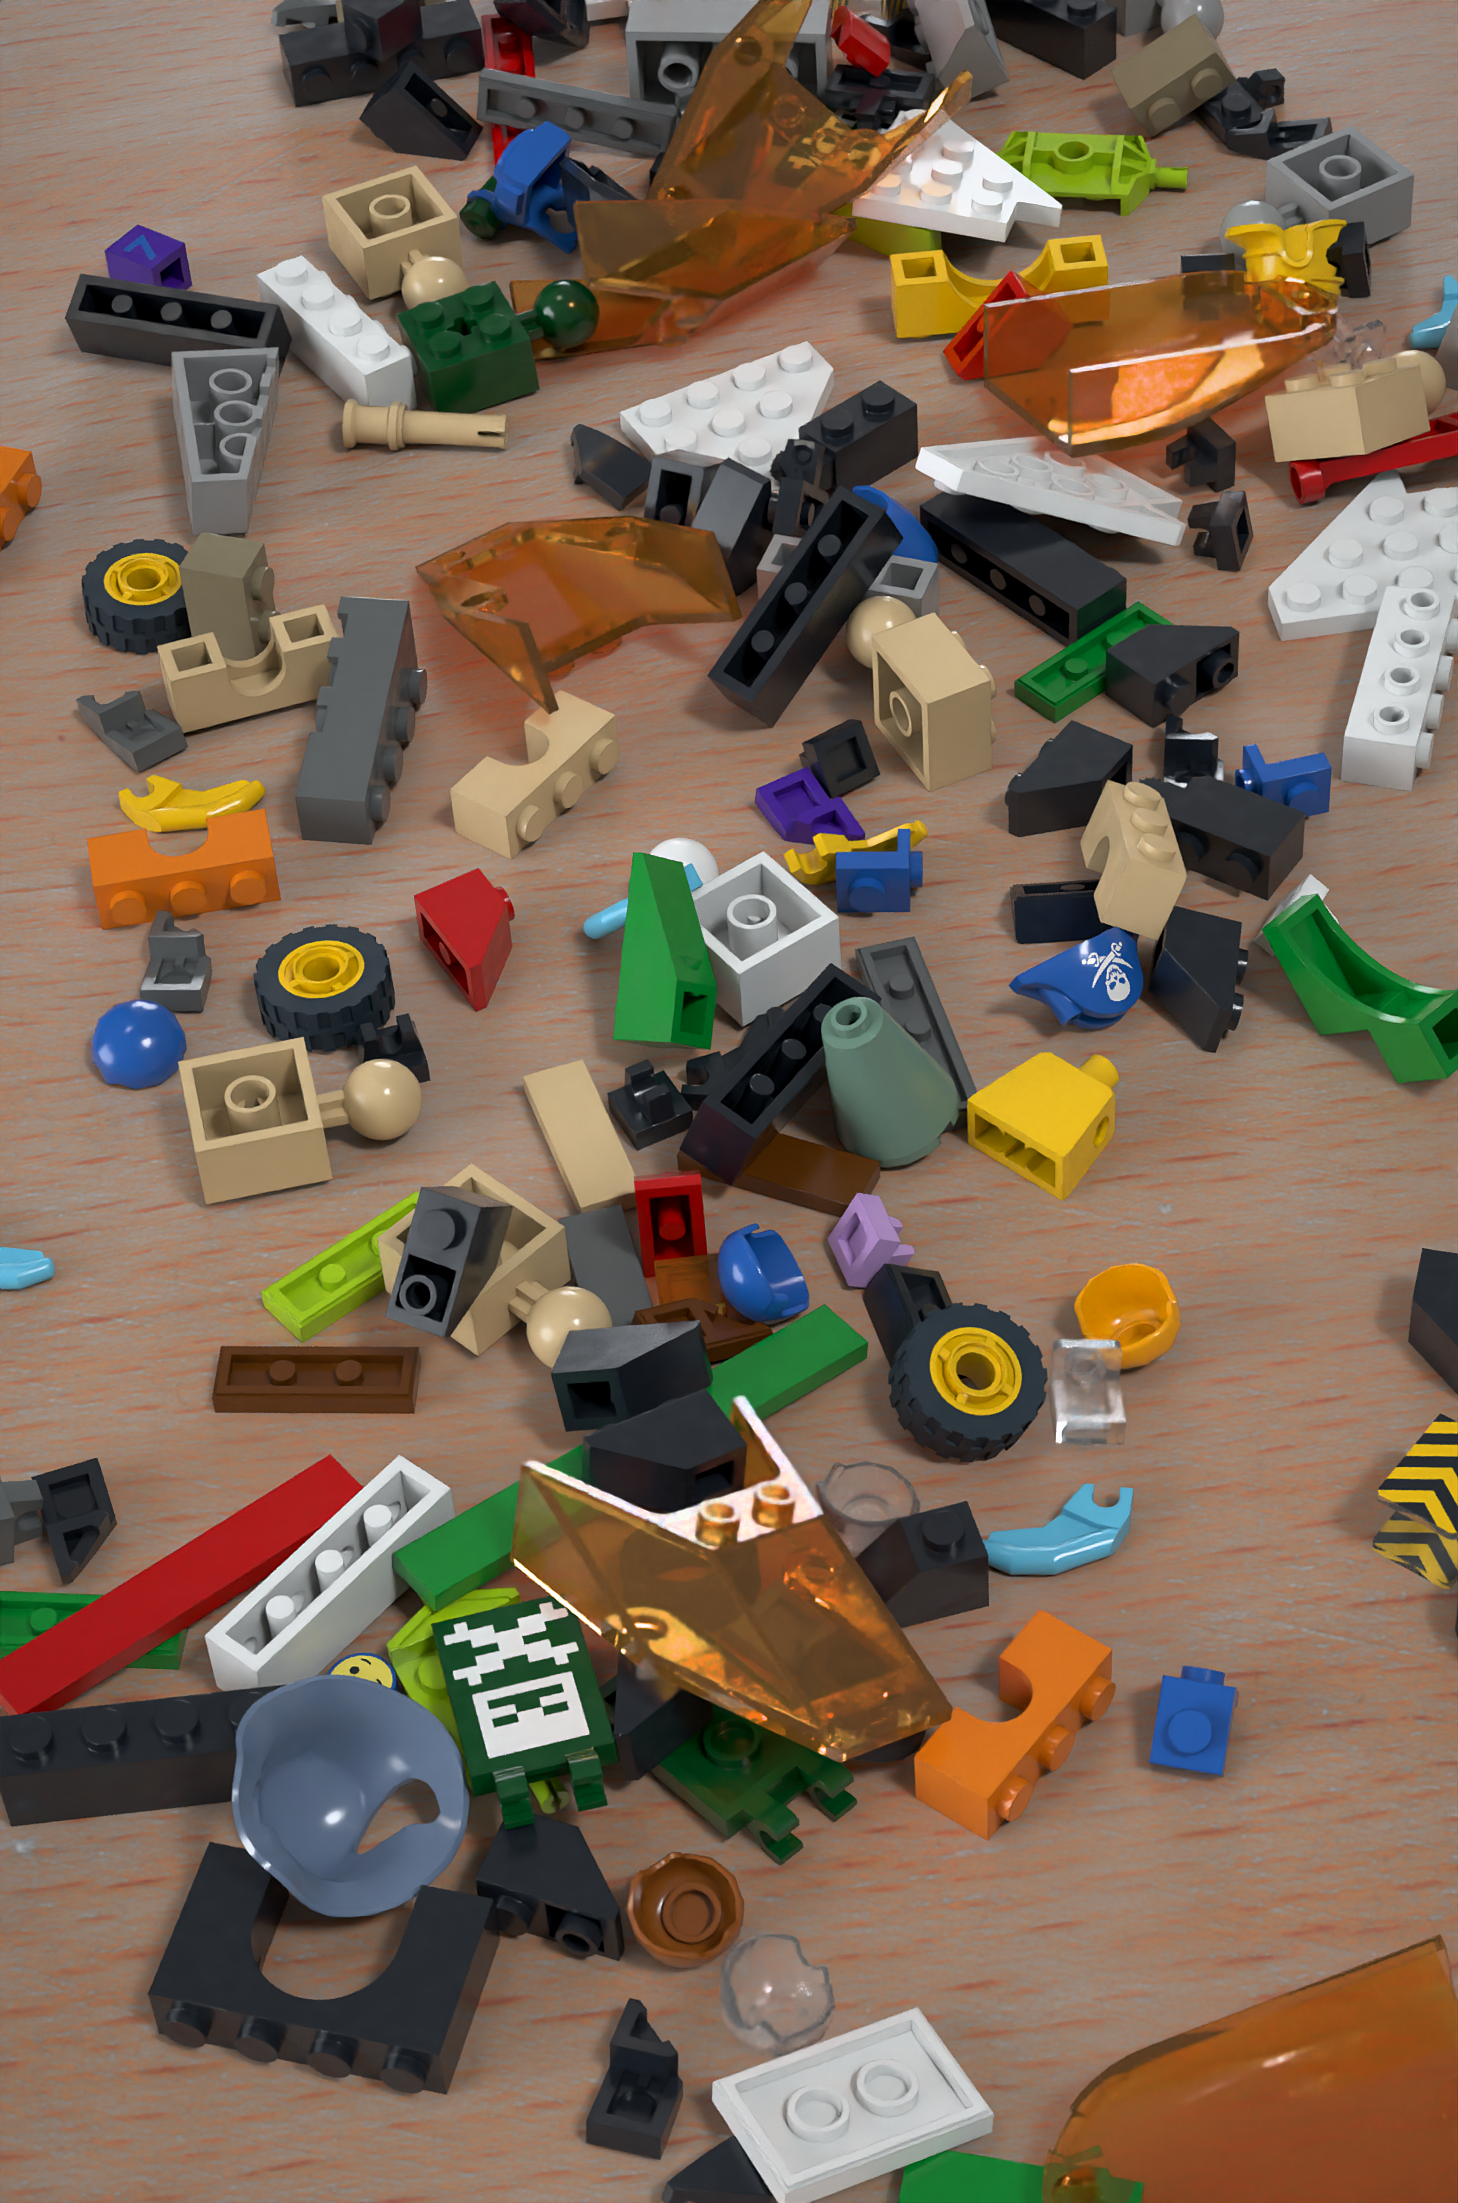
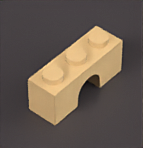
(215, 690)
(513, 804)
(1139, 858)

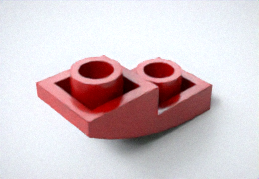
(860, 41)

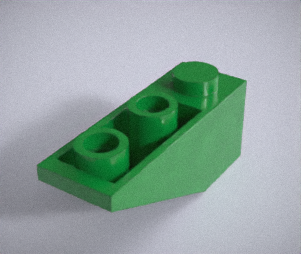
(665, 967)

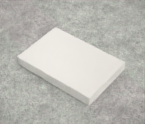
(852, 2108)

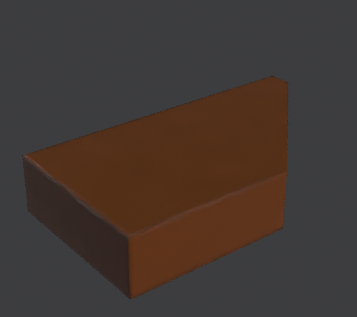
(721, 1334)

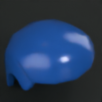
(138, 1044)
(761, 1276)

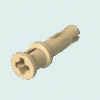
(401, 426)

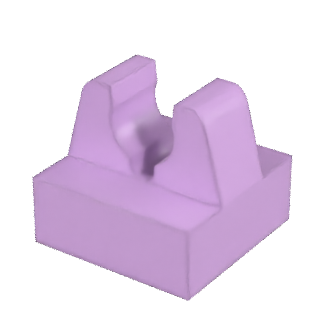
(867, 1240)

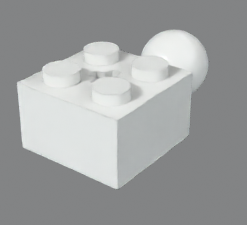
(759, 929)

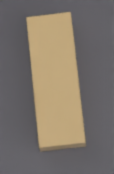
(581, 1137)

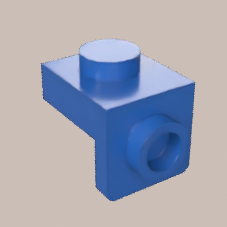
(1296, 782)
(878, 878)
(1194, 1721)

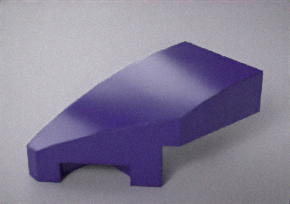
(802, 809)

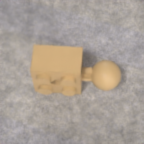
(397, 237)
(1355, 409)
(926, 691)
(264, 1125)
(525, 1281)

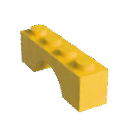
(938, 299)

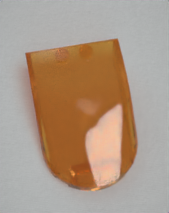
(1147, 354)
(1285, 2102)

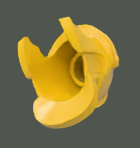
(1290, 253)

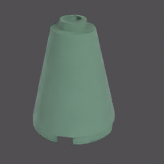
(884, 1085)

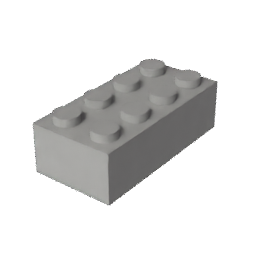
(674, 39)

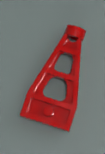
(1314, 476)

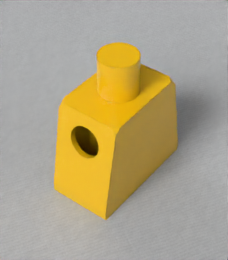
(1046, 1119)

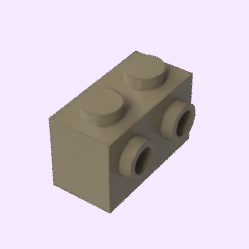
(1173, 75)
(229, 593)

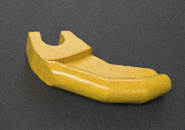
(179, 809)
(819, 864)

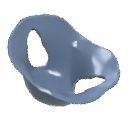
(316, 1773)

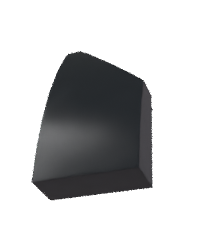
(75, 1514)

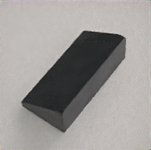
(1055, 911)
(899, 1300)

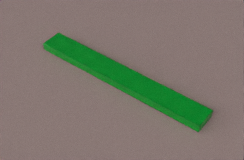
(769, 1376)

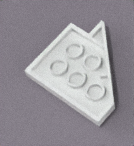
(957, 189)
(738, 412)
(1043, 479)
(1370, 544)

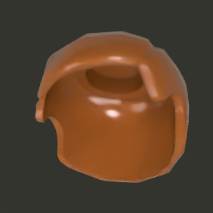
(685, 1909)

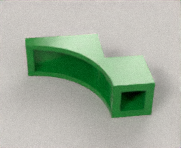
(1354, 992)

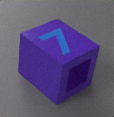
(149, 259)

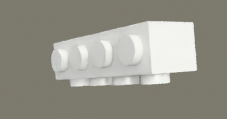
(338, 337)
(1400, 687)
(329, 1584)

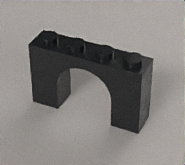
(394, 2030)

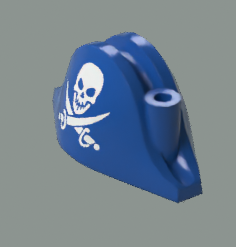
(1089, 982)

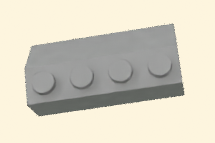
(959, 38)

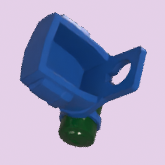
(523, 188)

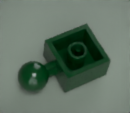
(480, 352)

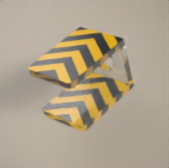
(1425, 1502)

